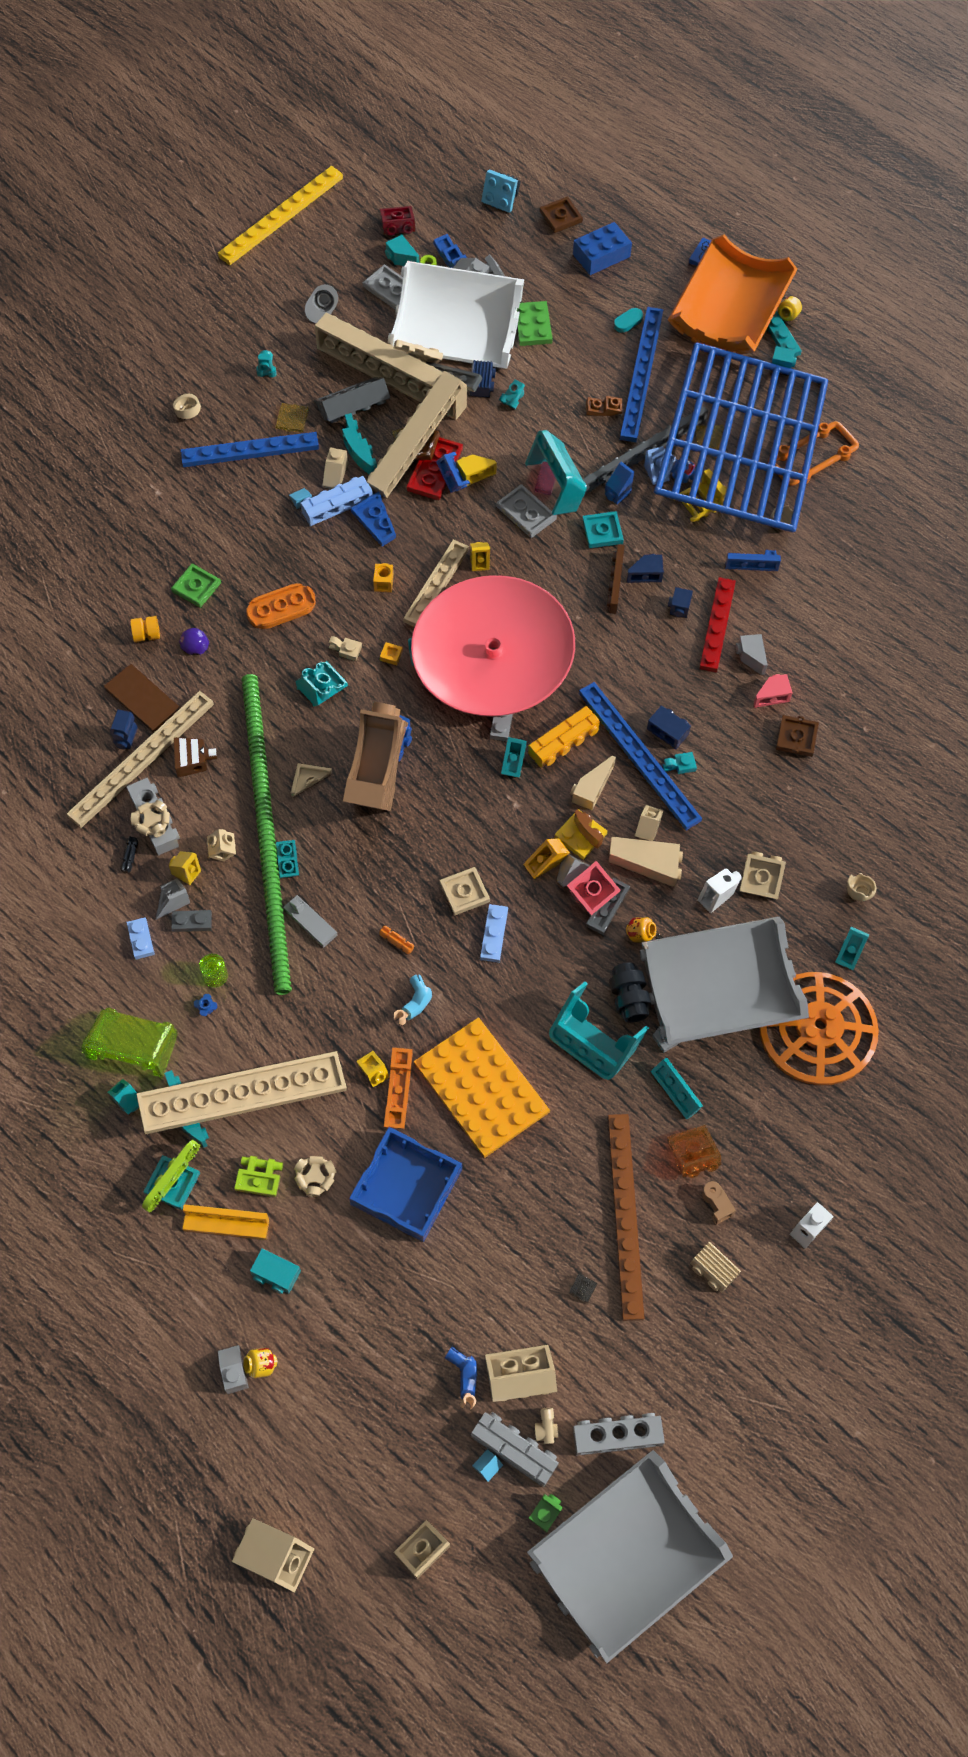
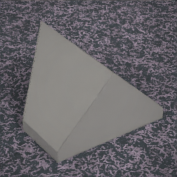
(570, 869)
(172, 898)

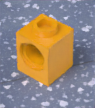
(383, 584)

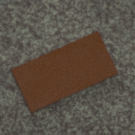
(142, 697)

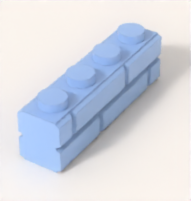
(335, 500)

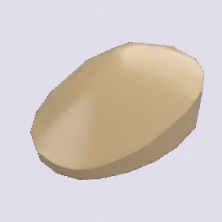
(186, 406)

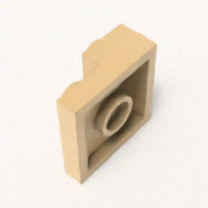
(762, 875)

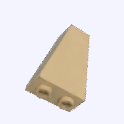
(648, 858)

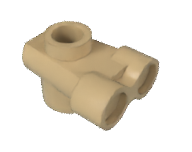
(546, 1430)

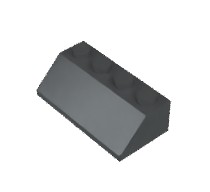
(353, 399)

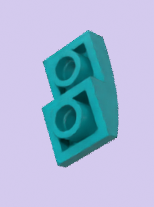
(287, 859)

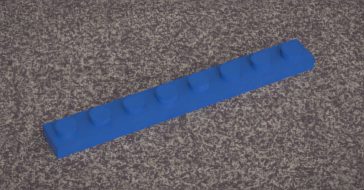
(249, 449)

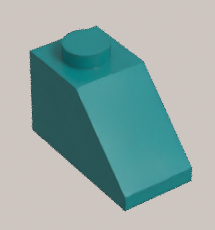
(400, 251)

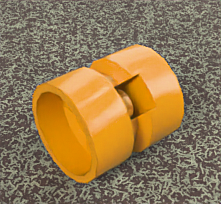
(145, 629)

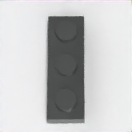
(602, 917)

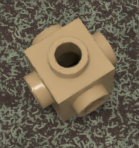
(221, 845)

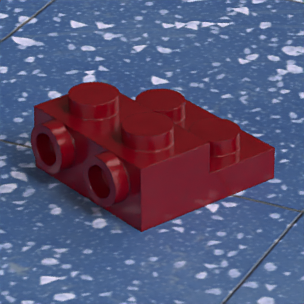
(397, 220)

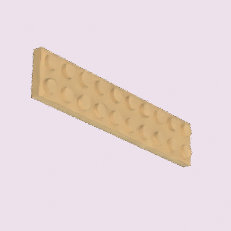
(240, 1092)

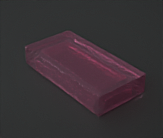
(545, 480)

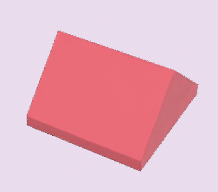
(593, 888)

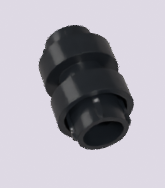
(632, 1000)

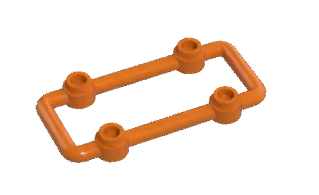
(843, 453)

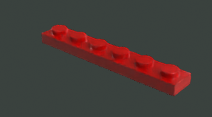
(717, 625)

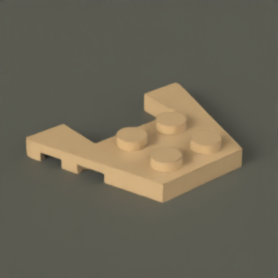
(419, 352)

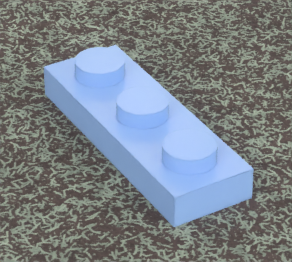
(494, 933)

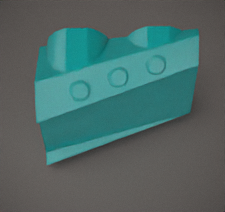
(320, 683)

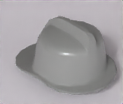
(321, 301)

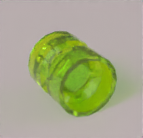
(213, 970)

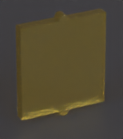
(292, 417)
(715, 438)

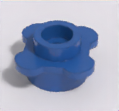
(205, 1010)

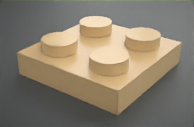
(464, 891)

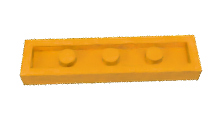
(225, 1222)

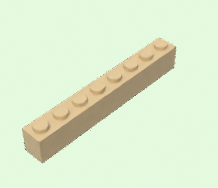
(415, 434)

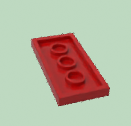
(427, 477)

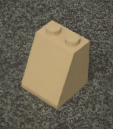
(273, 1554)

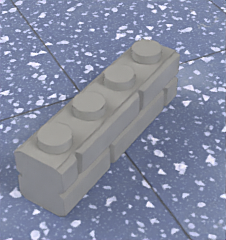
(514, 1449)

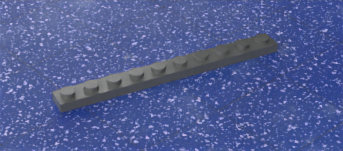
(637, 454)

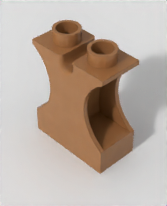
(376, 757)

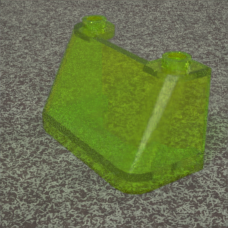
(130, 1040)

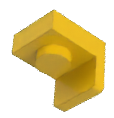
(373, 1068)

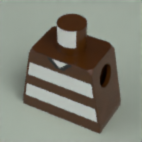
(191, 756)

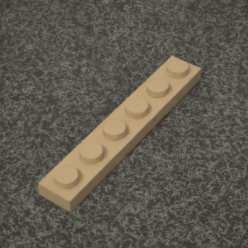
(437, 581)

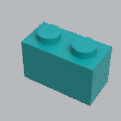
(275, 1271)

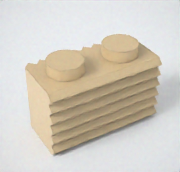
(714, 1267)

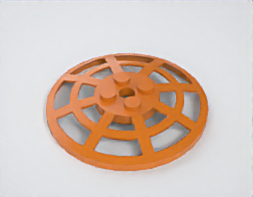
(826, 1037)

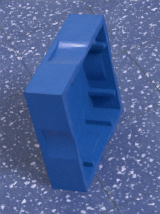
(406, 1184)

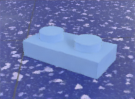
(140, 938)

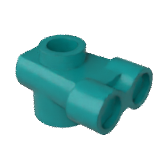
(265, 364)
(511, 397)

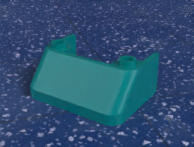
(552, 450)
(589, 1043)

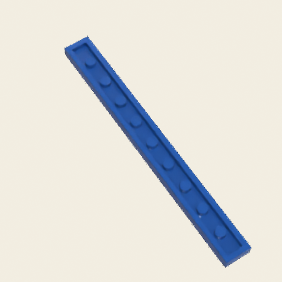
(641, 375)
(640, 756)

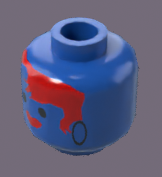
(688, 473)

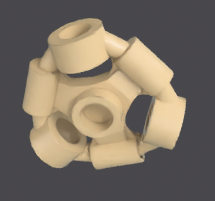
(151, 819)
(314, 1175)

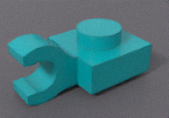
(682, 762)

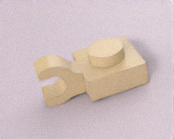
(348, 648)

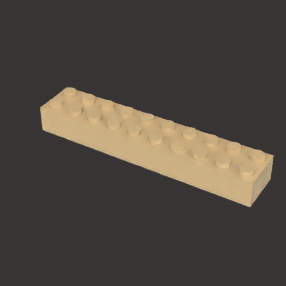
(381, 360)

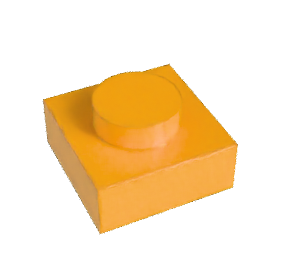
(391, 653)

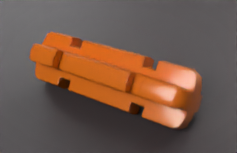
(396, 940)

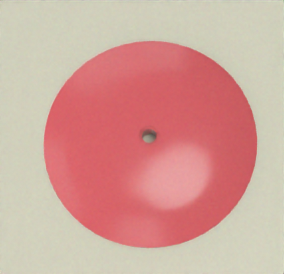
(484, 613)

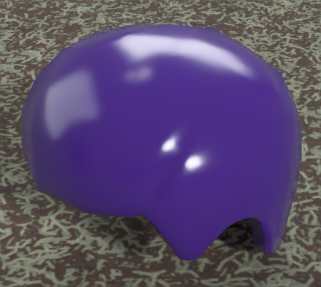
(194, 641)

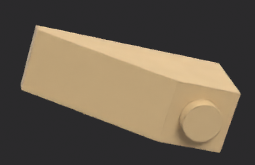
(591, 785)

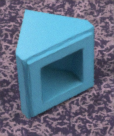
(487, 1465)

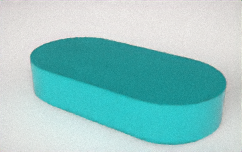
(628, 320)

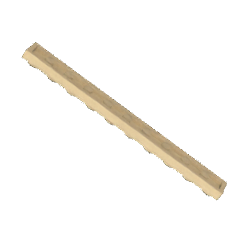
(139, 759)

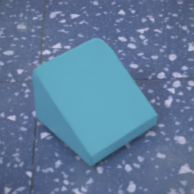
(299, 496)

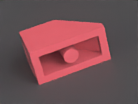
(774, 691)

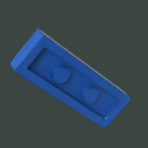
(768, 562)

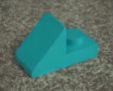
(514, 757)
(852, 948)

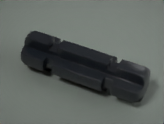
(129, 854)

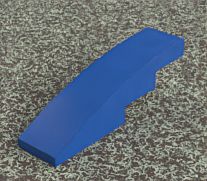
(448, 251)

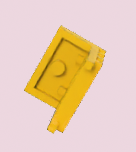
(703, 491)

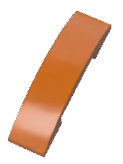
(398, 1088)

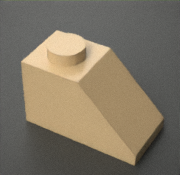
(335, 468)
(649, 823)

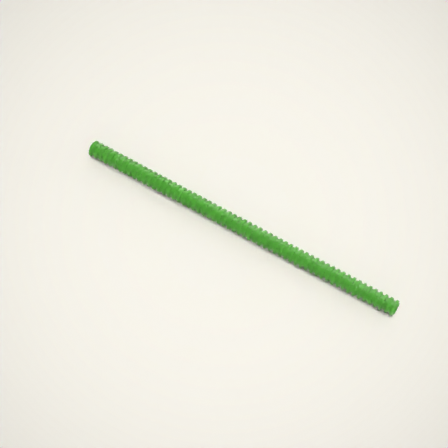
(266, 836)

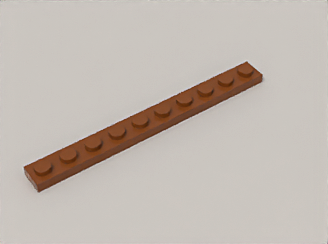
(625, 1218)

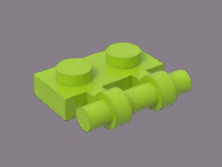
(258, 1182)

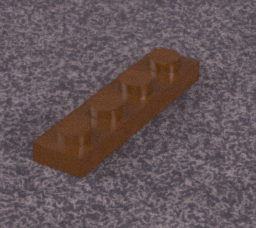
(614, 585)

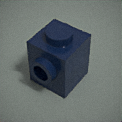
(680, 602)

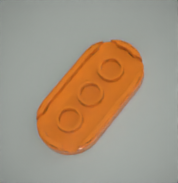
(280, 606)

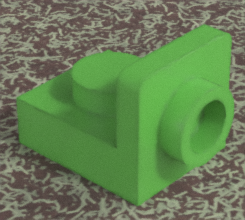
(546, 1512)

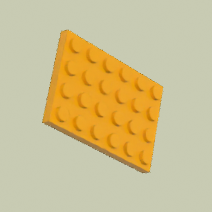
(481, 1087)

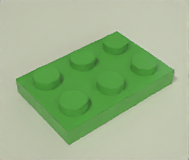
(534, 324)

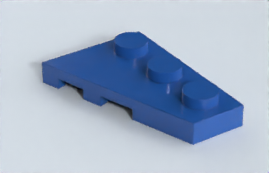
(375, 519)

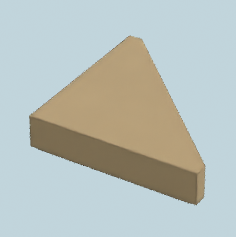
(307, 776)

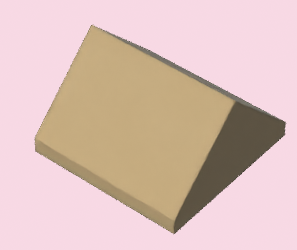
(422, 1549)

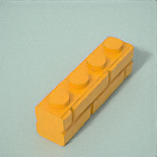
(563, 737)

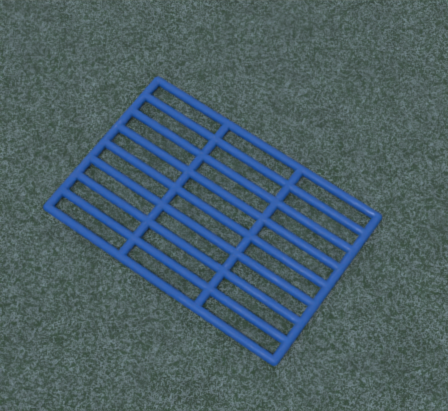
(737, 459)

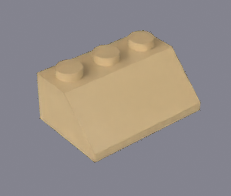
(521, 1373)

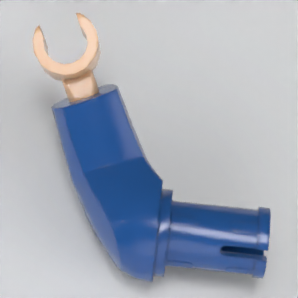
(468, 1375)

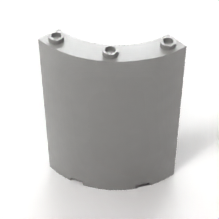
(722, 980)
(628, 1556)

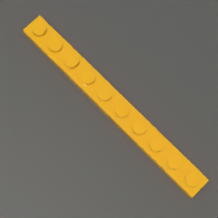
(280, 215)

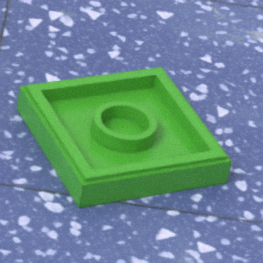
(196, 585)

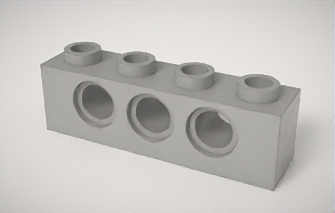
(139, 793)
(585, 1445)

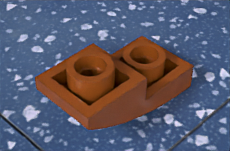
(606, 407)
(584, 825)

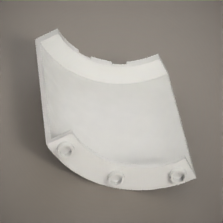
(458, 312)

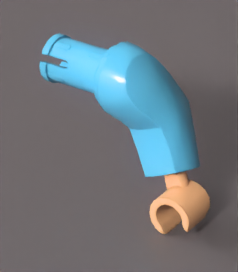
(419, 1001)

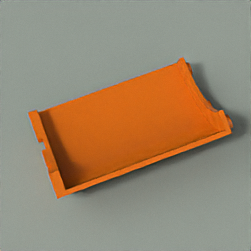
(731, 297)

